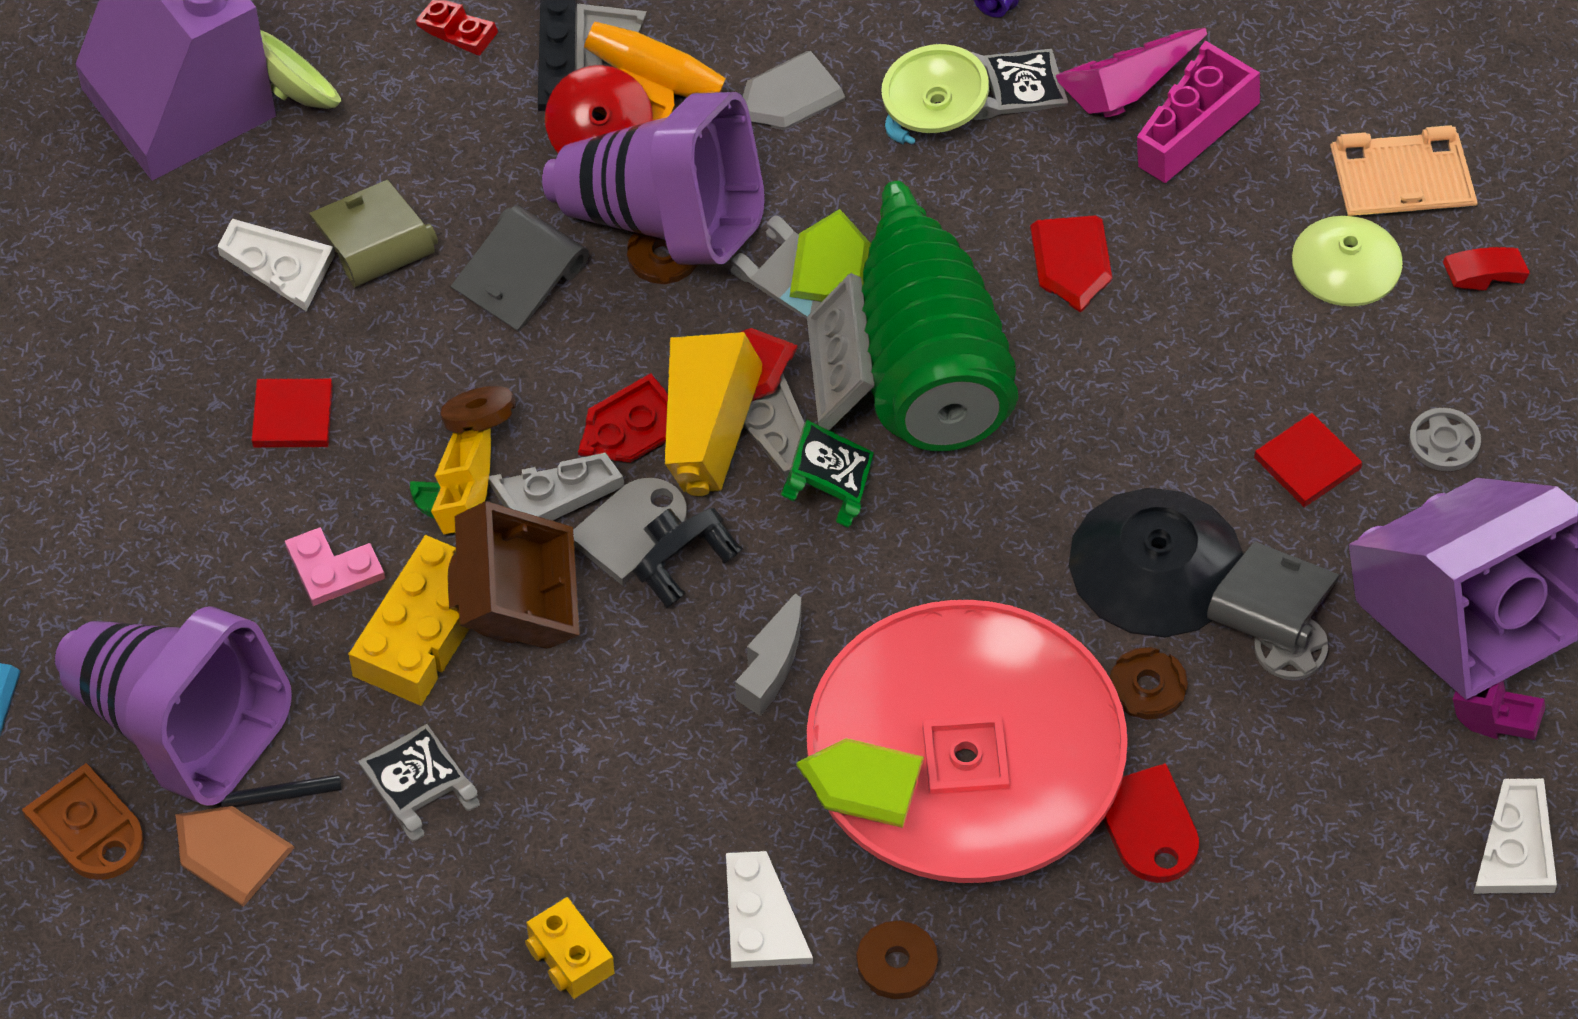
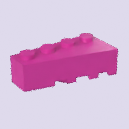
(1197, 112)

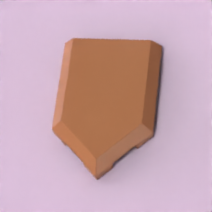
(229, 850)

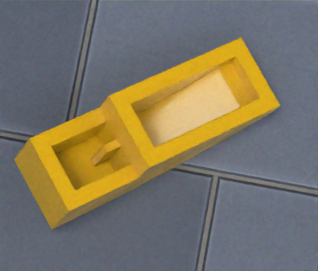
(462, 476)

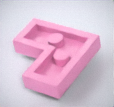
(331, 575)

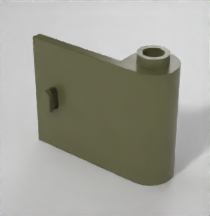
(374, 232)

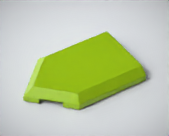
(826, 256)
(863, 780)

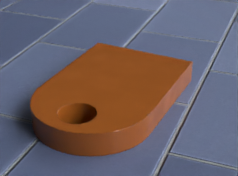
(84, 821)

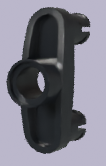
(671, 537)

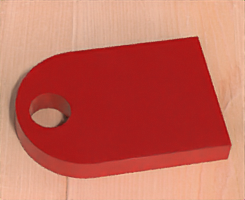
(1151, 821)

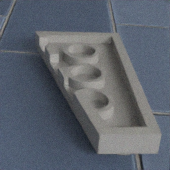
(776, 425)

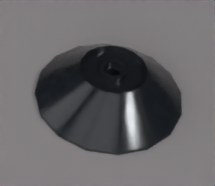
(1146, 586)

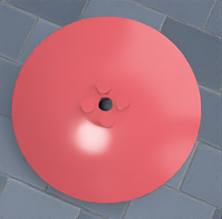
(986, 683)

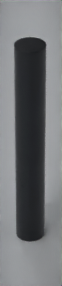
(282, 791)

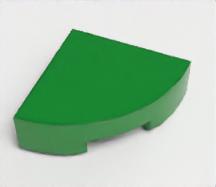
(424, 495)

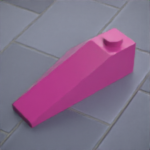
(1123, 79)

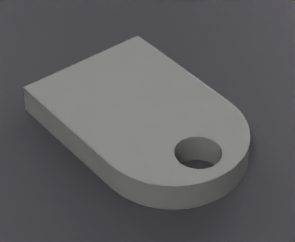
(615, 532)

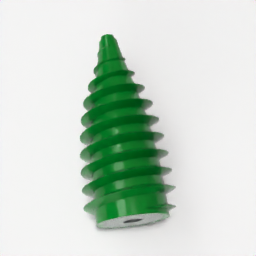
(932, 333)

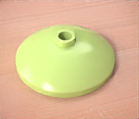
(932, 76)
(296, 77)
(1344, 273)

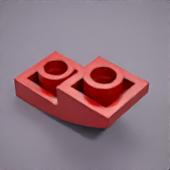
(450, 23)
(1480, 266)

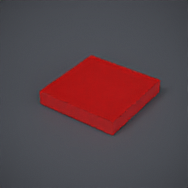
(292, 413)
(1308, 460)

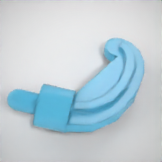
(895, 131)

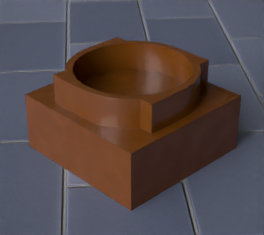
(514, 576)

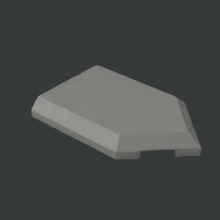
(791, 92)

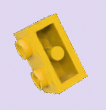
(569, 948)

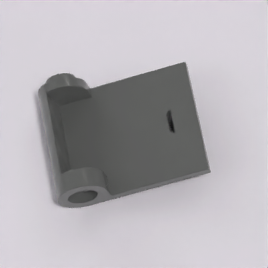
(521, 263)
(1271, 597)

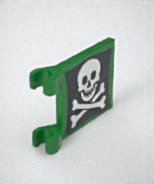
(831, 466)

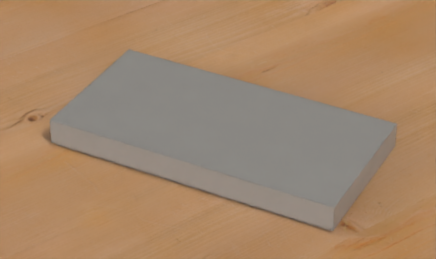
(839, 351)

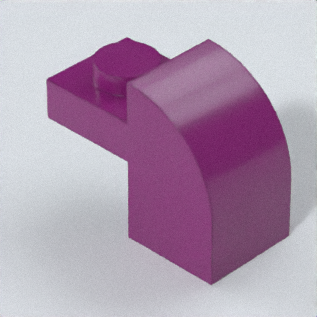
(1500, 712)

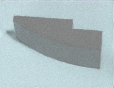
(770, 658)

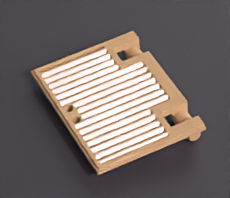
(1403, 172)

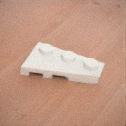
(277, 259)
(1519, 842)
(760, 915)

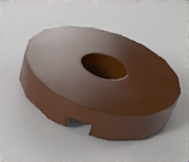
(652, 267)
(478, 409)
(1154, 702)
(903, 938)

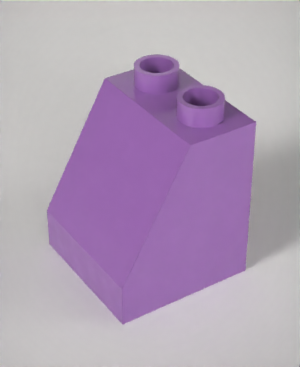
(176, 76)
(1475, 579)

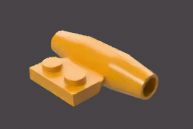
(654, 65)

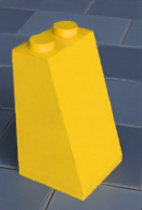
(707, 406)

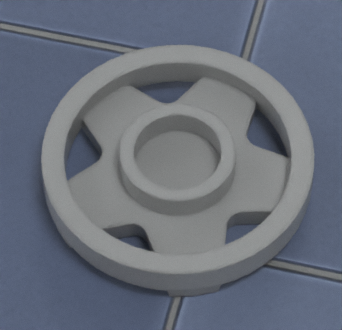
(1444, 440)
(1301, 660)

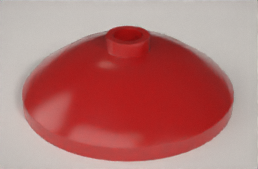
(592, 88)

